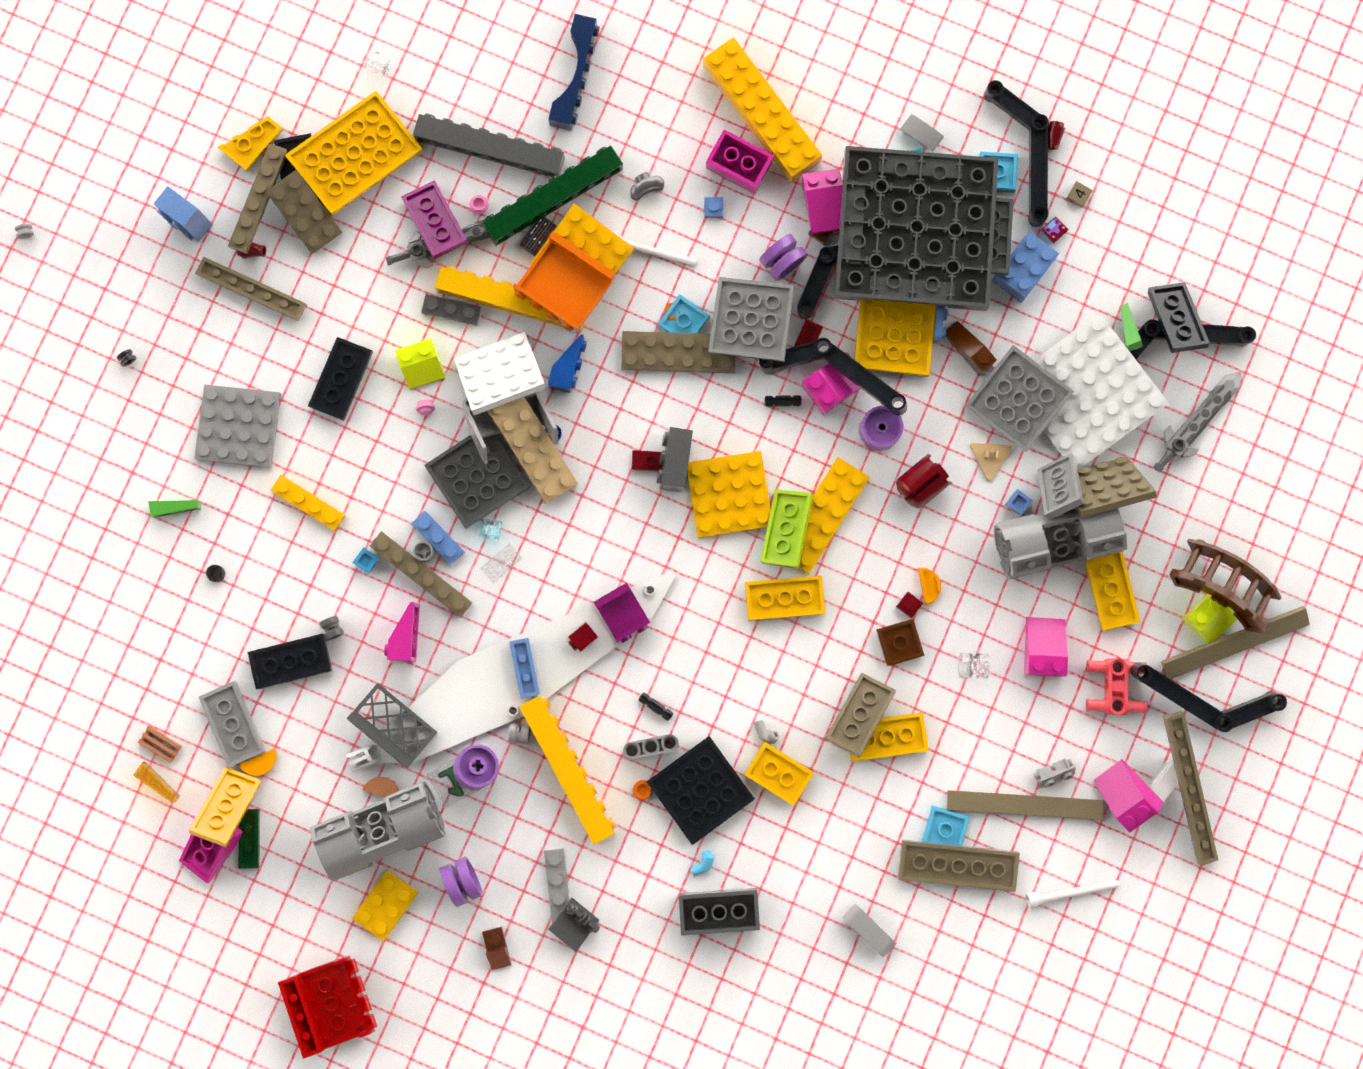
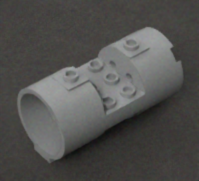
(1037, 544)
(376, 831)

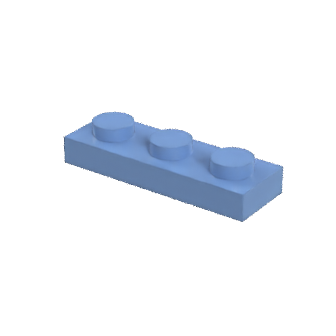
(438, 537)
(524, 668)

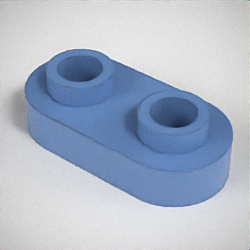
(939, 330)

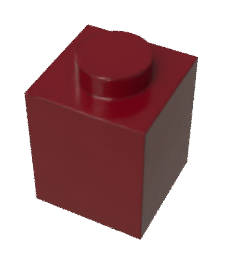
(582, 637)

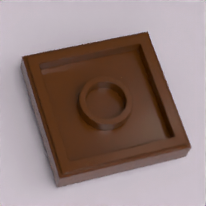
(900, 642)

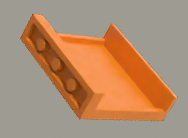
(565, 283)

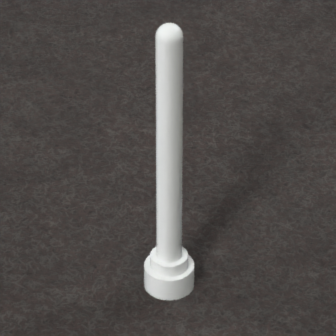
(662, 253)
(1035, 899)

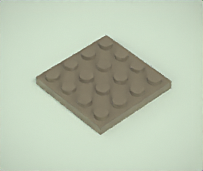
(1112, 486)

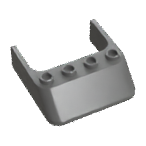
(483, 425)

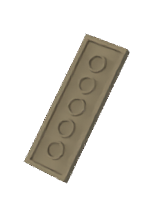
(672, 353)
(958, 865)

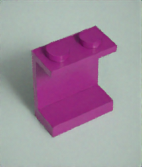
(622, 613)

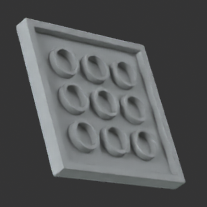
(751, 319)
(1019, 398)
(237, 426)

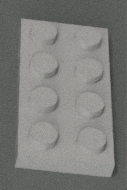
(1060, 486)
(232, 724)

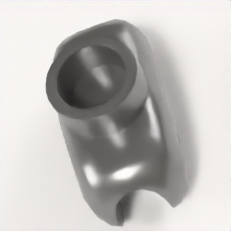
(646, 184)

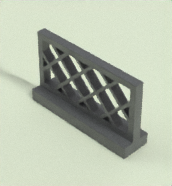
(380, 738)

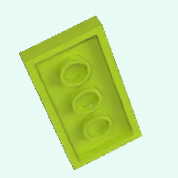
(786, 528)

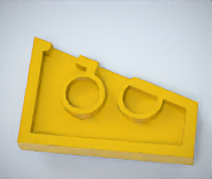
(252, 144)

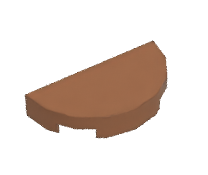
(381, 786)

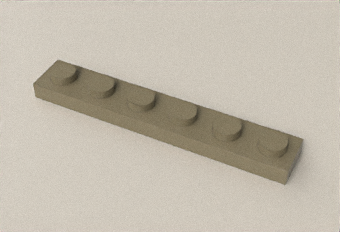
(257, 199)
(250, 289)
(420, 574)

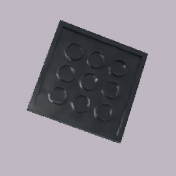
(700, 790)

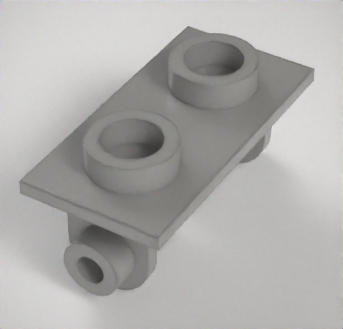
(1062, 771)

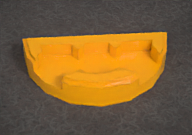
(930, 585)
(260, 764)

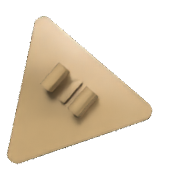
(990, 457)

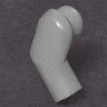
(765, 735)

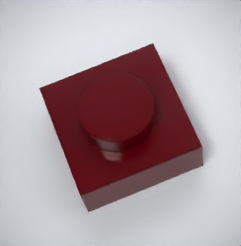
(909, 604)

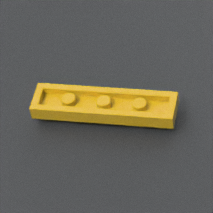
(308, 502)

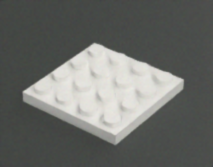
(499, 373)

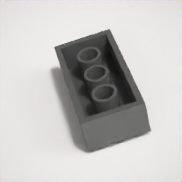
(719, 911)

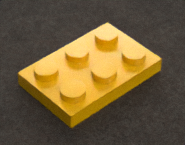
(779, 773)
(385, 905)

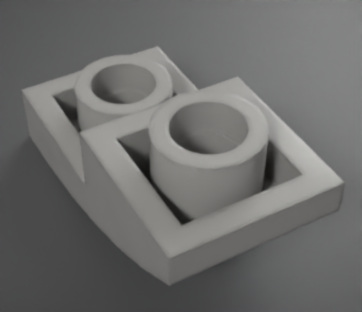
(922, 132)

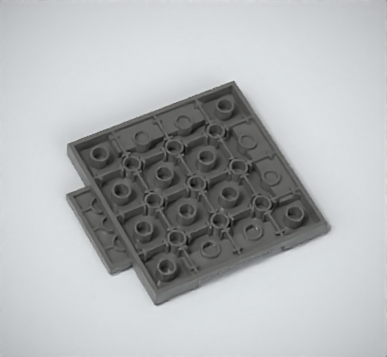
(921, 228)

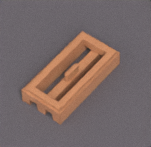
(145, 735)

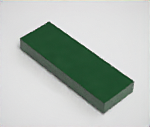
(250, 840)

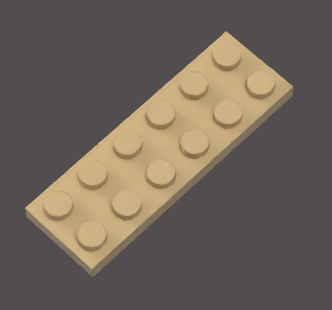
(533, 448)

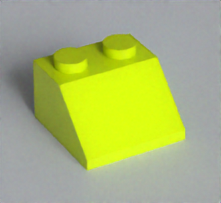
(420, 364)
(1209, 619)

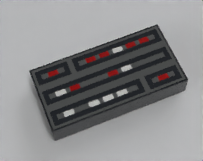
(537, 235)

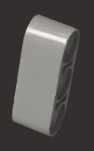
(642, 752)
(869, 930)

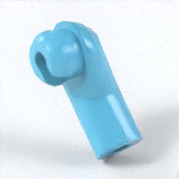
(706, 863)

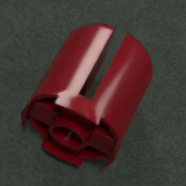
(922, 482)

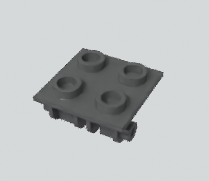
(574, 924)

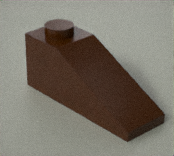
(970, 348)

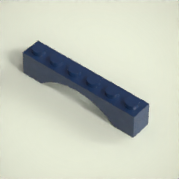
(564, 108)

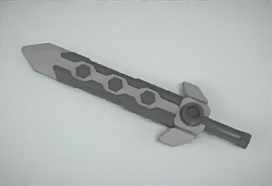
(419, 251)
(1178, 444)

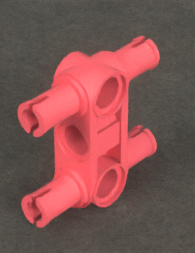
(1115, 688)

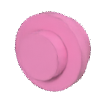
(479, 204)
(425, 407)

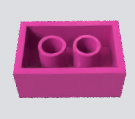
(739, 161)

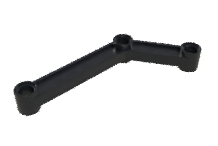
(1037, 146)
(817, 281)
(1216, 335)
(845, 365)
(1204, 711)

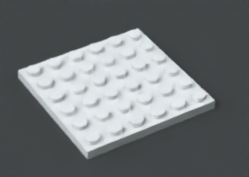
(1109, 388)

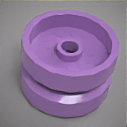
(783, 257)
(875, 438)
(487, 767)
(461, 881)

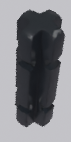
(783, 400)
(655, 706)

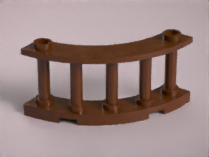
(1224, 596)

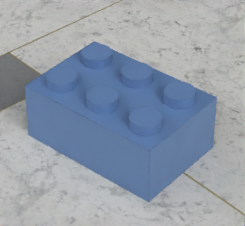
(182, 214)
(1027, 267)

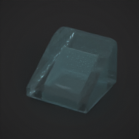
(490, 529)

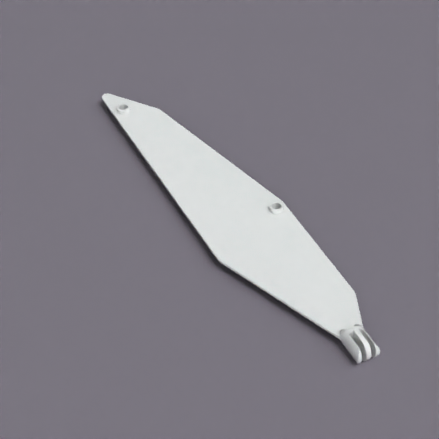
(484, 686)

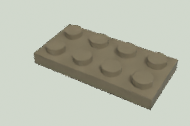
(303, 211)
(860, 715)

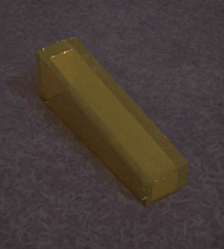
(152, 779)

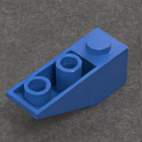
(564, 369)

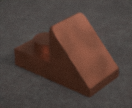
(496, 948)

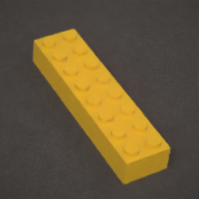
(762, 110)

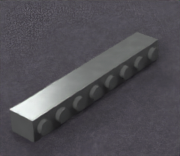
(488, 146)

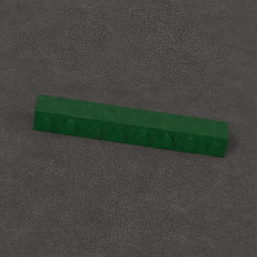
(552, 195)

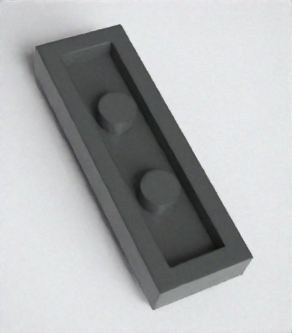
(451, 310)

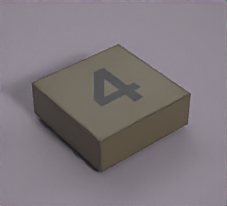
(1079, 194)

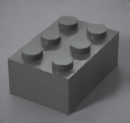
(674, 459)

